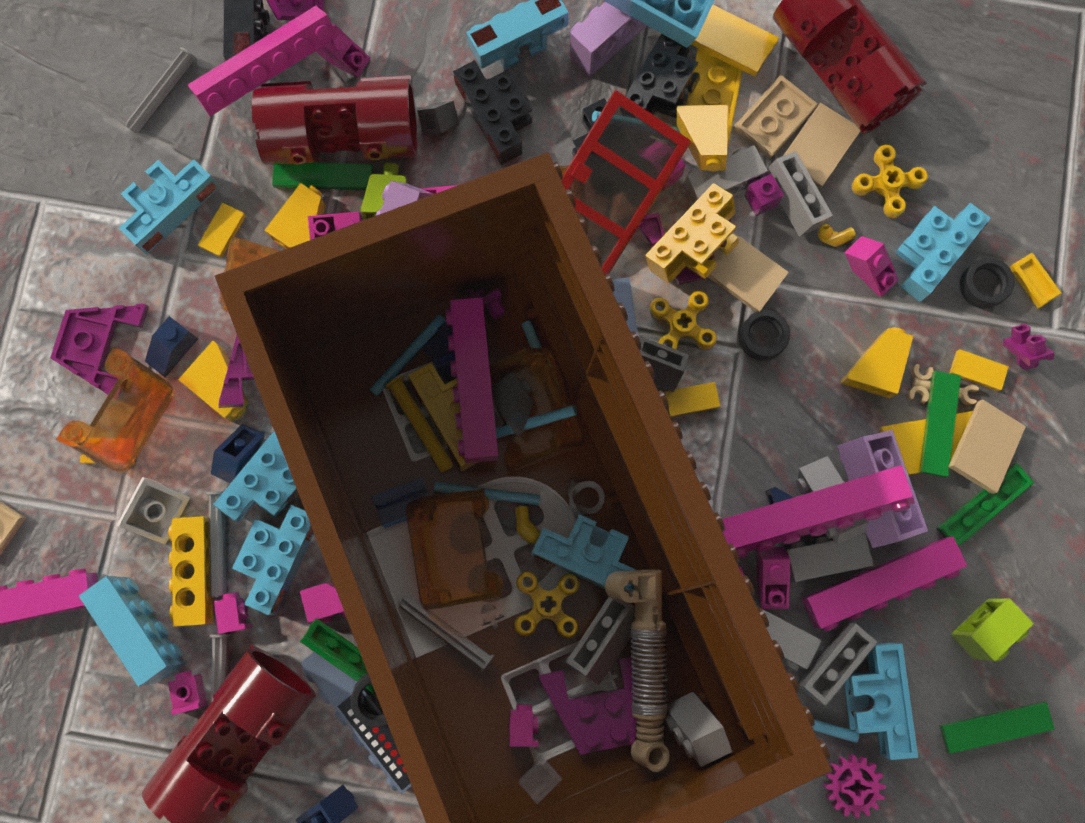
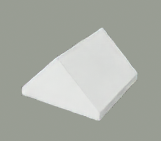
(152, 510)

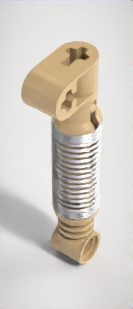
(648, 633)

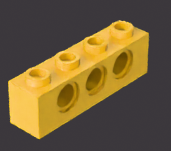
(180, 585)

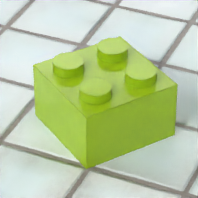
(992, 629)

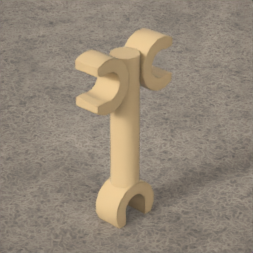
(922, 386)

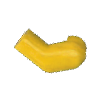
(834, 238)
(525, 527)

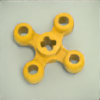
(884, 158)
(688, 316)
(554, 614)

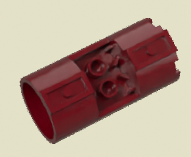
(851, 57)
(302, 121)
(211, 764)

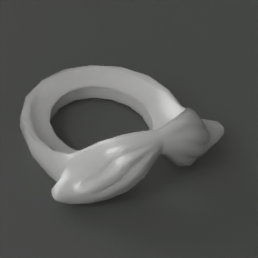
(577, 487)

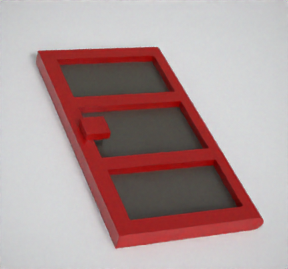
(621, 173)

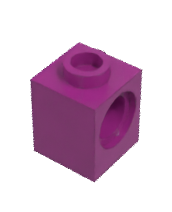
(763, 195)

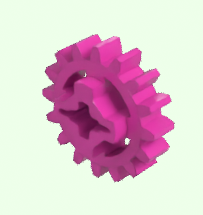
(856, 797)

